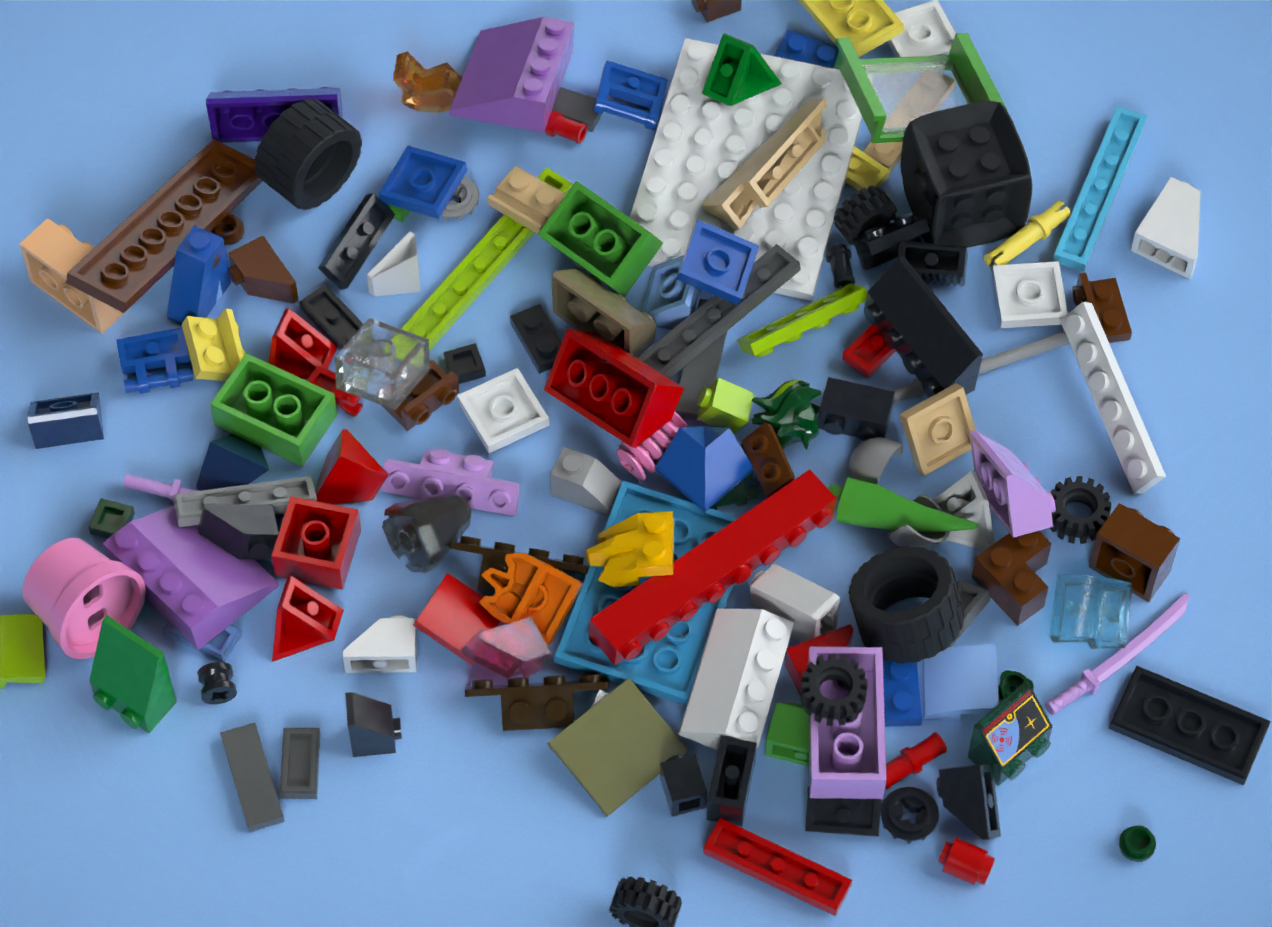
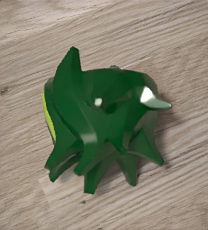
(790, 412)

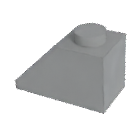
(584, 481)

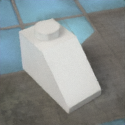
(384, 648)

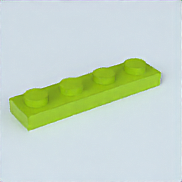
(814, 315)

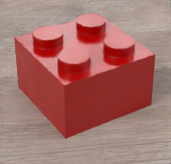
(316, 542)

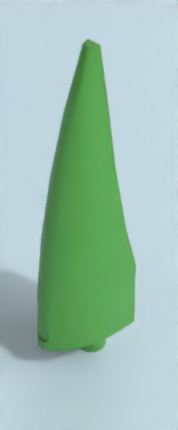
(880, 508)

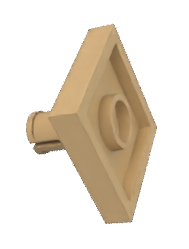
(938, 429)

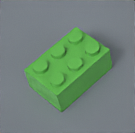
(600, 238)
(274, 409)

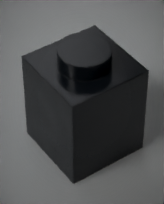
(683, 784)

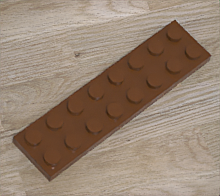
(147, 241)

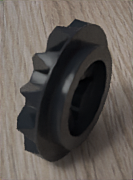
(915, 801)

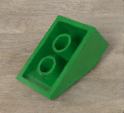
(131, 677)

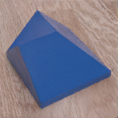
(704, 464)

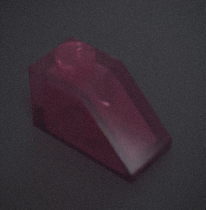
(509, 649)

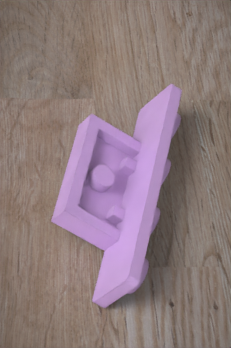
(453, 474)

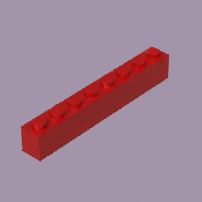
(712, 568)

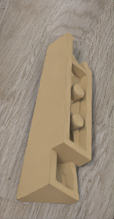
(770, 167)

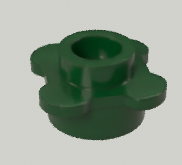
(1011, 679)

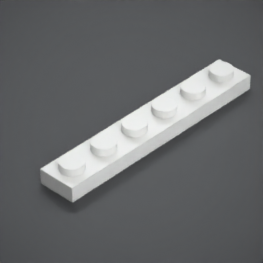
(1112, 398)

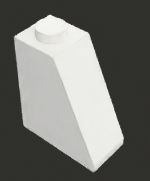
(1171, 229)
(797, 600)

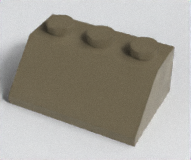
(594, 308)

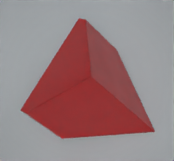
(299, 346)
(349, 473)
(303, 620)

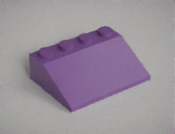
(515, 73)
(189, 576)

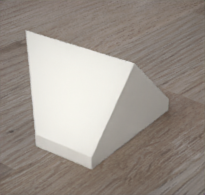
(397, 270)
(968, 501)

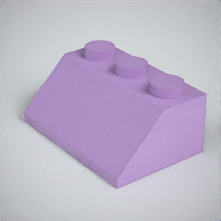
(1011, 488)

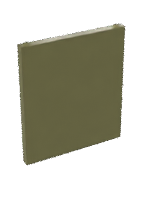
(617, 747)

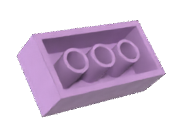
(850, 757)

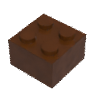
(1134, 551)

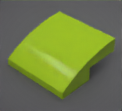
(21, 649)

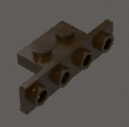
(496, 556)
(536, 704)

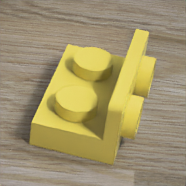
(213, 345)

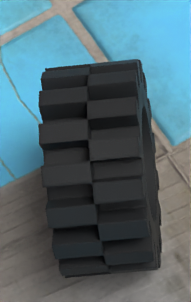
(863, 212)
(1084, 493)
(829, 708)
(644, 903)

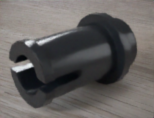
(839, 259)

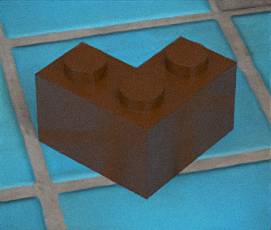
(1010, 576)

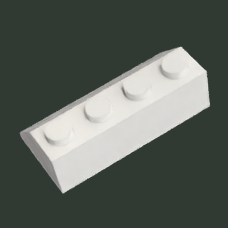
(736, 676)

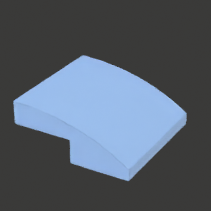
(961, 682)

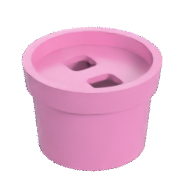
(76, 589)

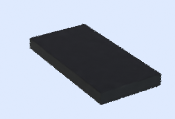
(1190, 725)

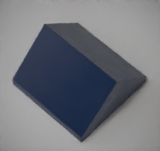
(65, 420)

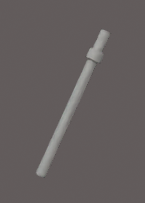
(993, 362)

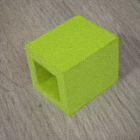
(725, 405)

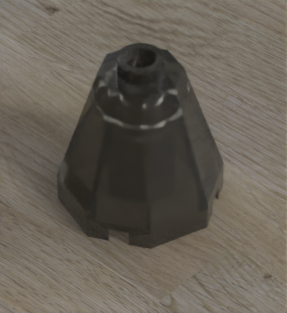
(425, 529)

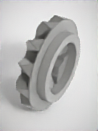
(468, 199)

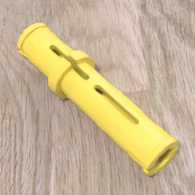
(1037, 228)

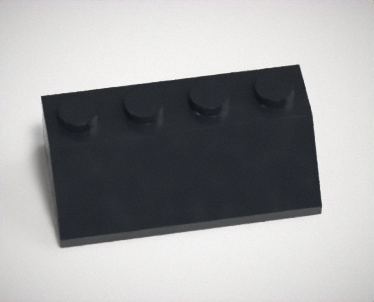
(922, 330)

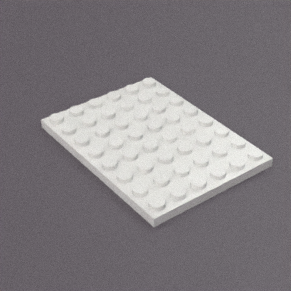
(707, 141)

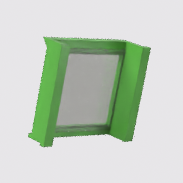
(904, 88)

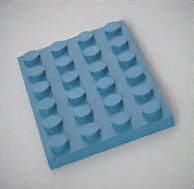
(662, 666)

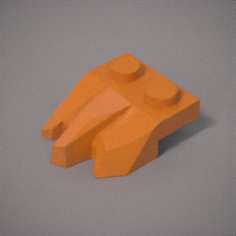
(532, 591)

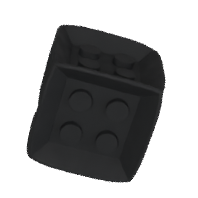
(966, 174)

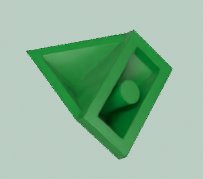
(738, 72)

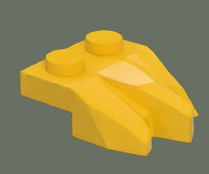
(635, 549)

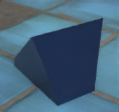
(231, 463)

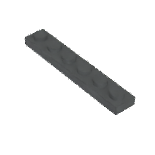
(719, 315)

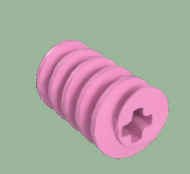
(651, 449)

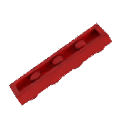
(777, 866)

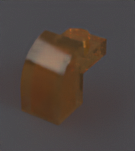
(425, 88)

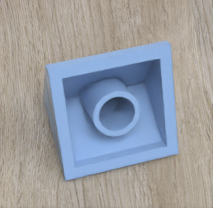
(667, 298)

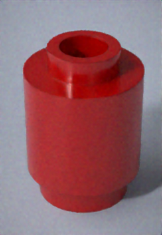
(966, 861)

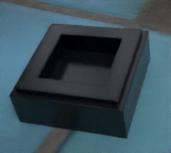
(465, 363)

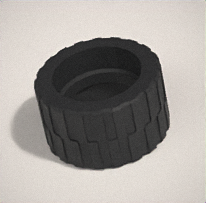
(308, 153)
(903, 575)

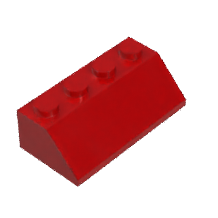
(611, 387)

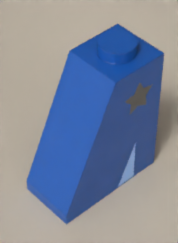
(198, 275)

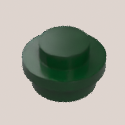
(1137, 843)

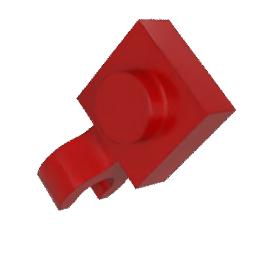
(327, 380)

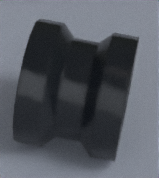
(217, 683)

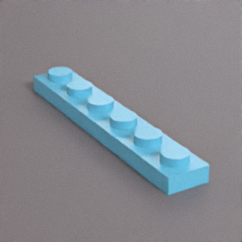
(1100, 189)

